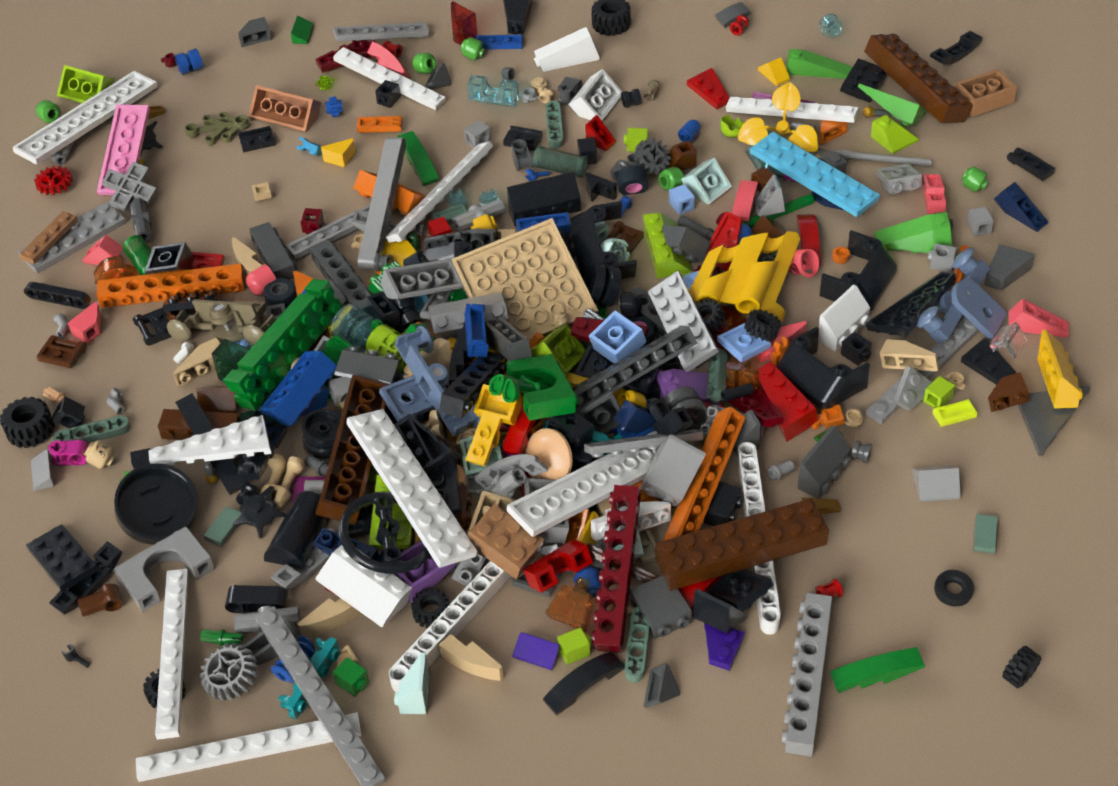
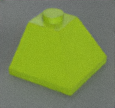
(892, 134)

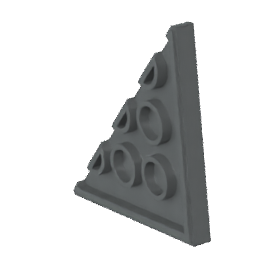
(1043, 419)

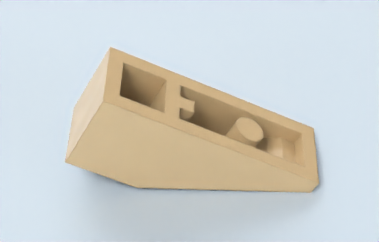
(902, 354)

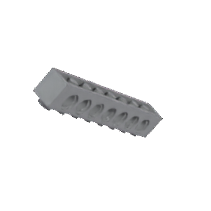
(802, 741)

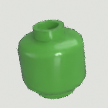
(472, 48)
(424, 63)
(47, 111)
(670, 178)
(974, 179)

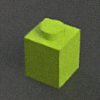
(634, 137)
(939, 392)
(574, 645)

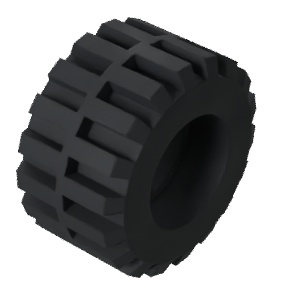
(611, 17)
(27, 422)

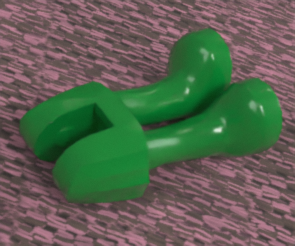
(512, 387)

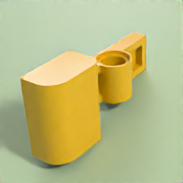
(493, 413)

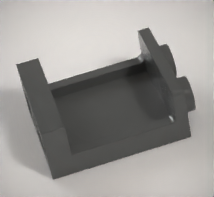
(661, 607)

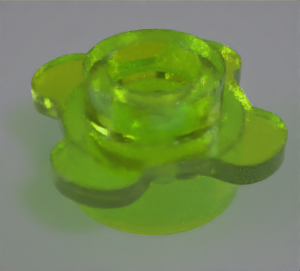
(324, 82)

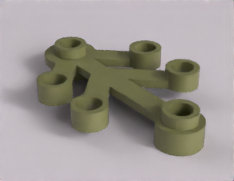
(219, 126)

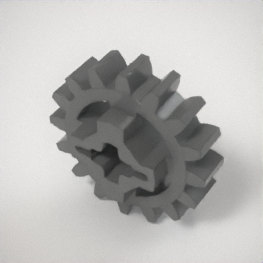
(652, 155)

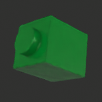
(351, 677)

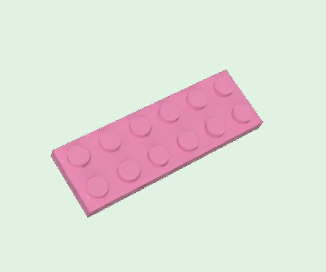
(124, 141)

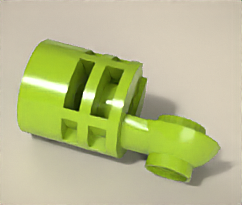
(384, 339)

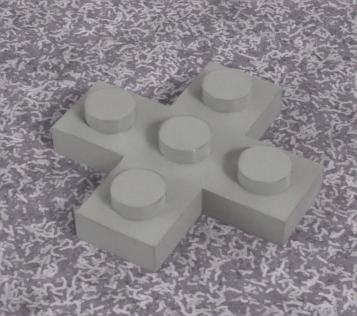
(129, 186)

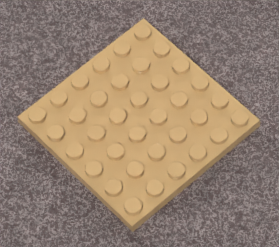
(532, 275)

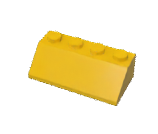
(1058, 372)

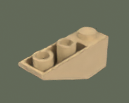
(197, 363)

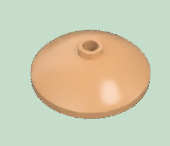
(553, 451)

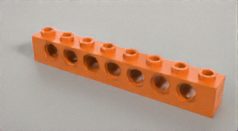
(162, 285)

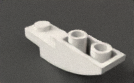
(650, 515)

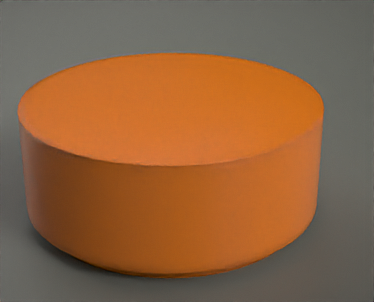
(840, 255)

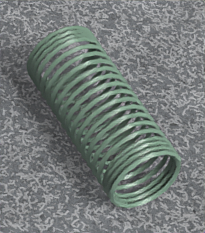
(578, 164)

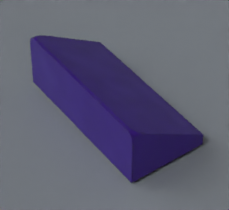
(536, 651)

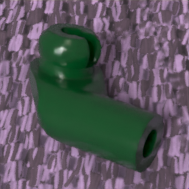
(415, 238)

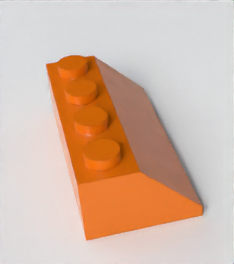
(405, 198)

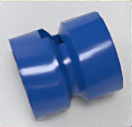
(189, 61)

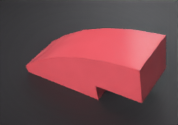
(387, 59)
(933, 193)
(745, 199)

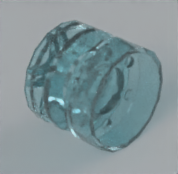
(352, 325)

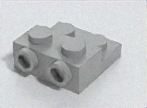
(899, 178)

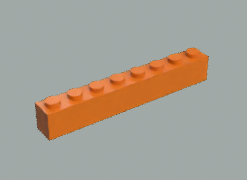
(718, 447)

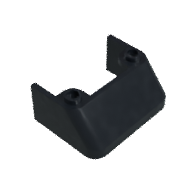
(587, 244)
(872, 279)
(815, 379)

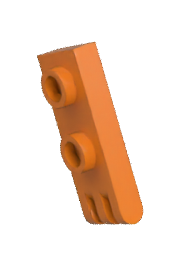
(379, 124)

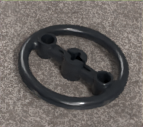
(392, 555)

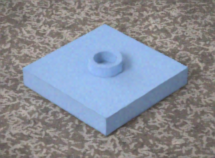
(742, 344)

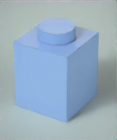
(681, 199)

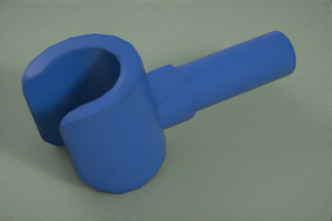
(533, 175)
(626, 203)

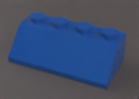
(299, 388)

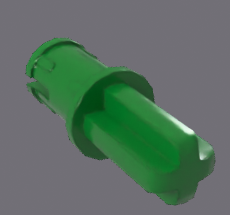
(221, 637)

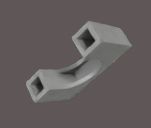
(178, 547)

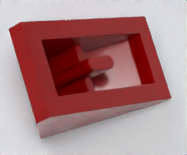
(602, 136)

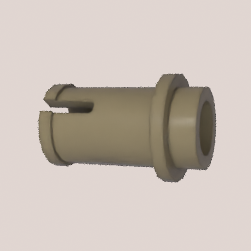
(653, 87)

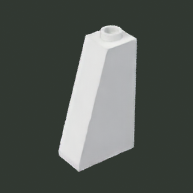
(567, 51)

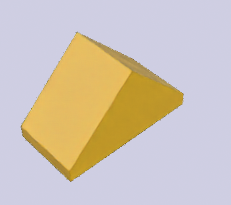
(775, 71)
(339, 152)

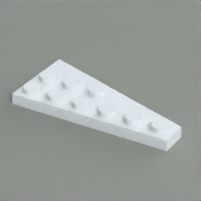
(218, 444)

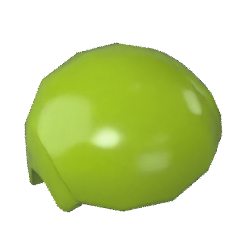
(730, 127)

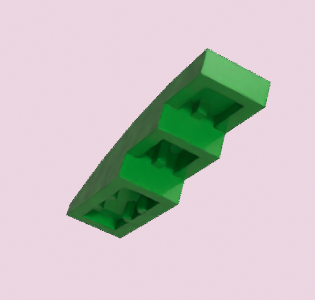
(419, 159)
(877, 668)

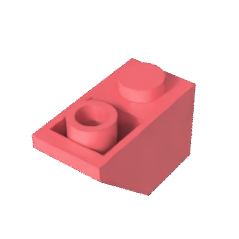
(87, 324)

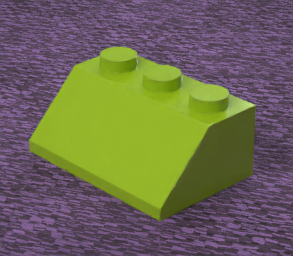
(81, 84)

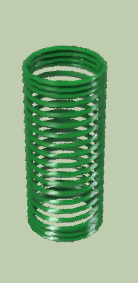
(133, 255)

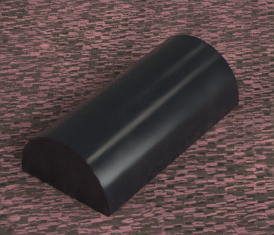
(297, 532)

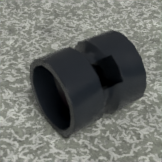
(408, 314)

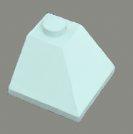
(414, 688)

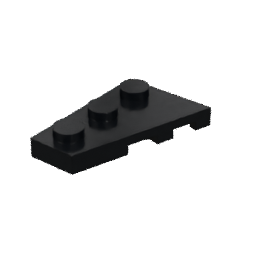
(986, 362)

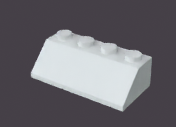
(370, 592)

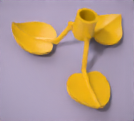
(786, 98)

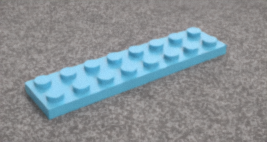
(815, 174)

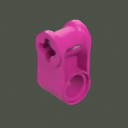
(69, 452)

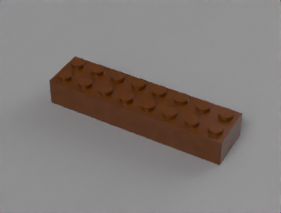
(918, 78)
(348, 462)
(741, 544)

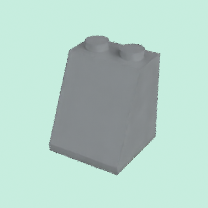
(672, 470)

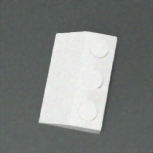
(596, 96)
(843, 318)

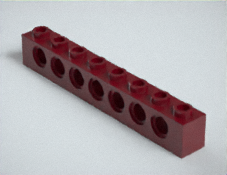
(613, 640)

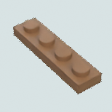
(48, 237)

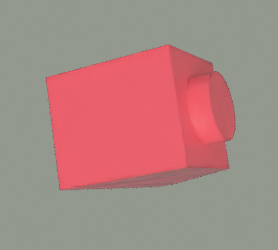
(101, 250)

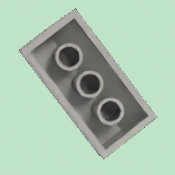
(420, 279)
(449, 317)

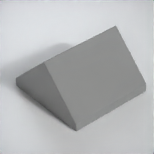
(770, 198)
(937, 482)

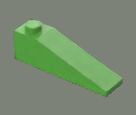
(811, 64)
(905, 111)
(917, 234)

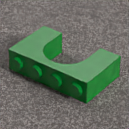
(549, 402)

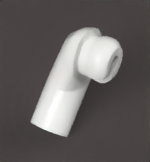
(187, 349)

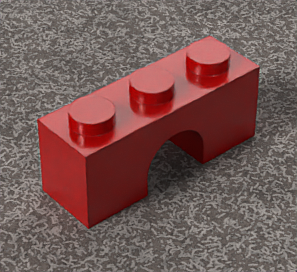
(569, 557)

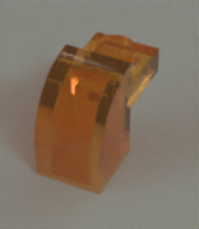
(113, 268)
(741, 373)

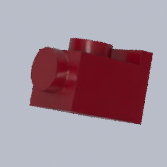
(310, 225)

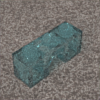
(481, 91)

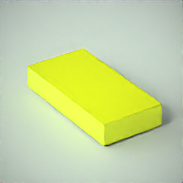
(954, 413)

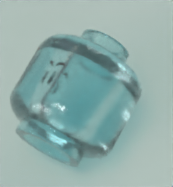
(830, 25)

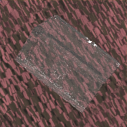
(1010, 337)

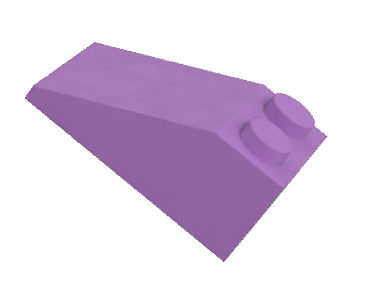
(675, 378)
(424, 576)

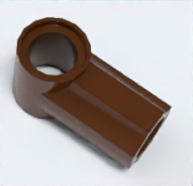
(108, 599)

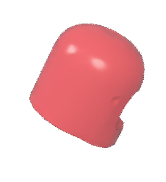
(811, 258)
(259, 279)

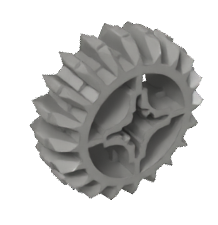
(235, 672)

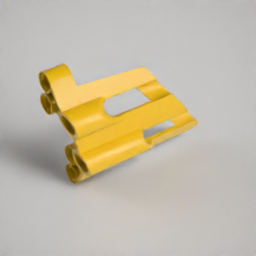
(747, 282)

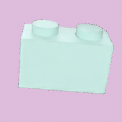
(707, 181)

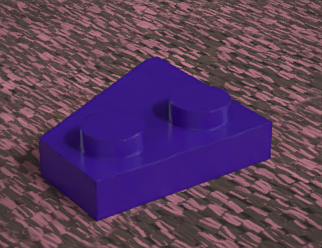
(722, 646)

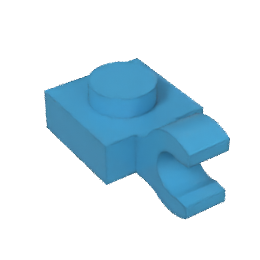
(313, 148)

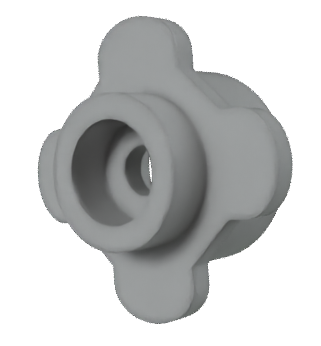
(529, 95)

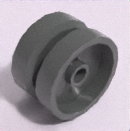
(691, 401)

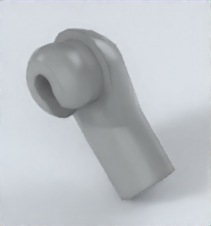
(62, 321)
(114, 401)

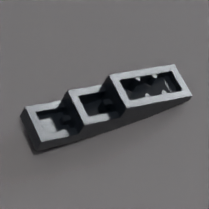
(458, 357)

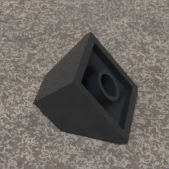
(169, 258)

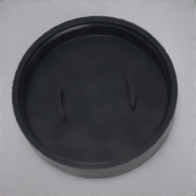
(155, 502)

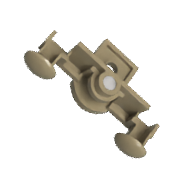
(224, 319)

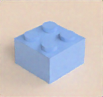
(617, 337)

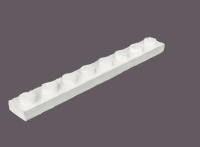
(380, 74)
(805, 110)

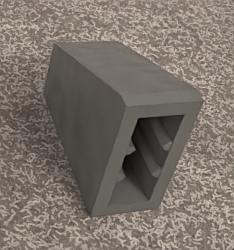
(1008, 266)

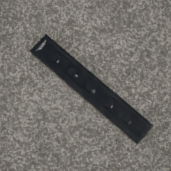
(200, 424)

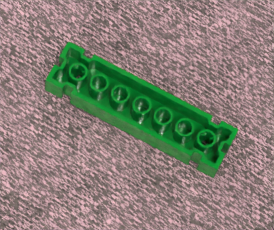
(282, 343)

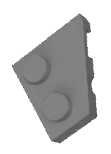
(911, 389)

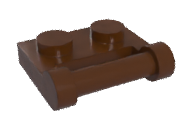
(630, 235)
(60, 355)

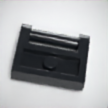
(158, 321)

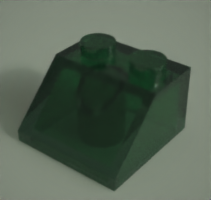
(227, 356)

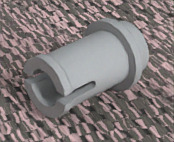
(779, 470)

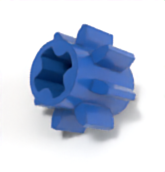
(334, 106)

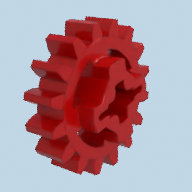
(53, 180)

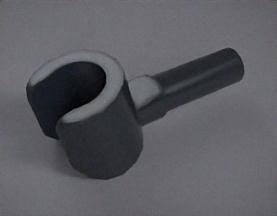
(73, 656)

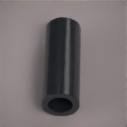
(737, 392)

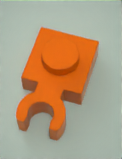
(780, 349)
(829, 417)

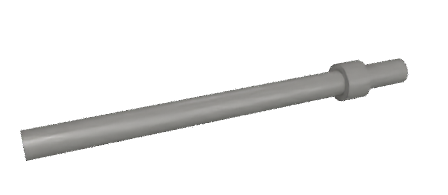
(883, 158)

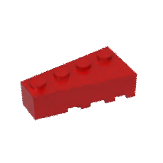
(795, 408)

